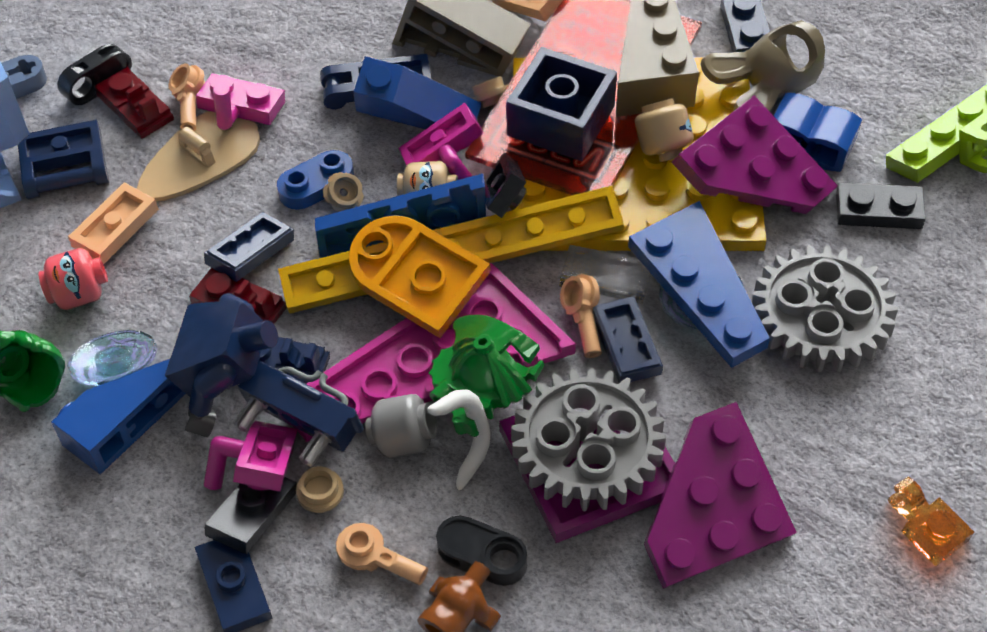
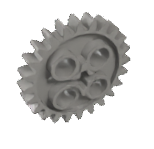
(826, 296)
(625, 457)

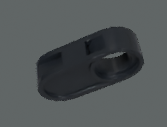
(95, 68)
(468, 540)

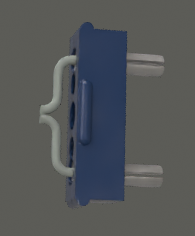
(301, 407)

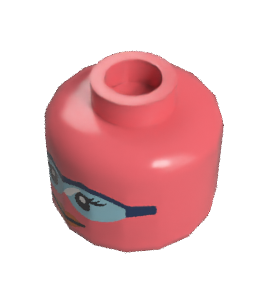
(72, 279)

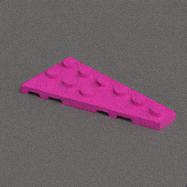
(403, 355)

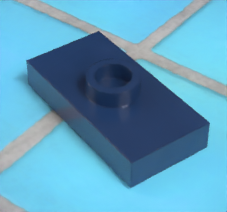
(249, 246)
(627, 340)
(233, 586)

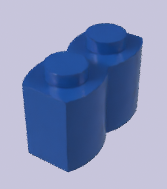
(821, 130)

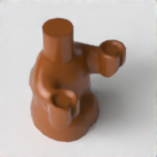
(459, 602)

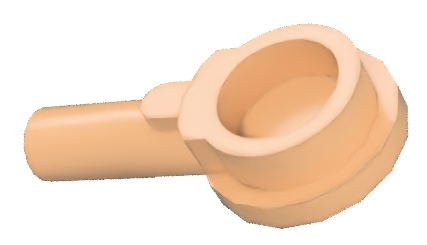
(185, 84)
(579, 297)
(363, 548)

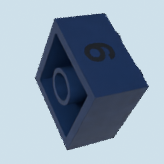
(561, 103)

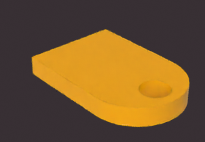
(417, 273)

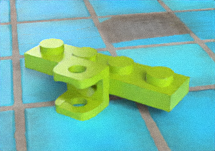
(954, 133)

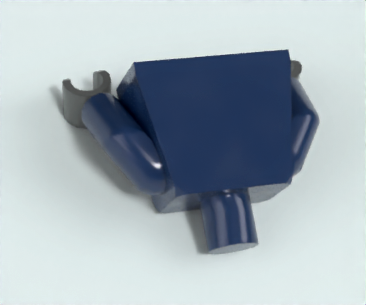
(216, 351)

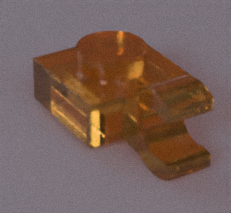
(932, 527)

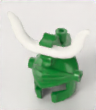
(478, 378)

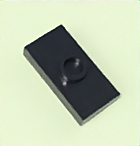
(248, 515)

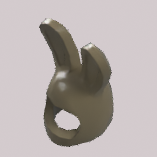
(769, 65)

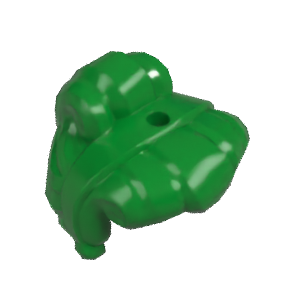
(28, 369)

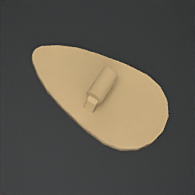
(198, 157)

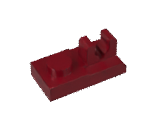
(134, 102)
(215, 284)

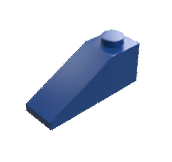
(405, 95)
(115, 415)

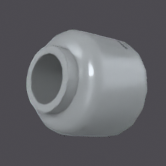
(401, 426)

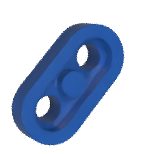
(313, 177)

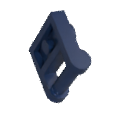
(59, 149)

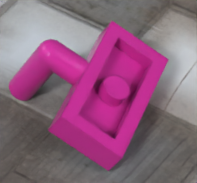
(239, 99)
(443, 140)
(260, 461)

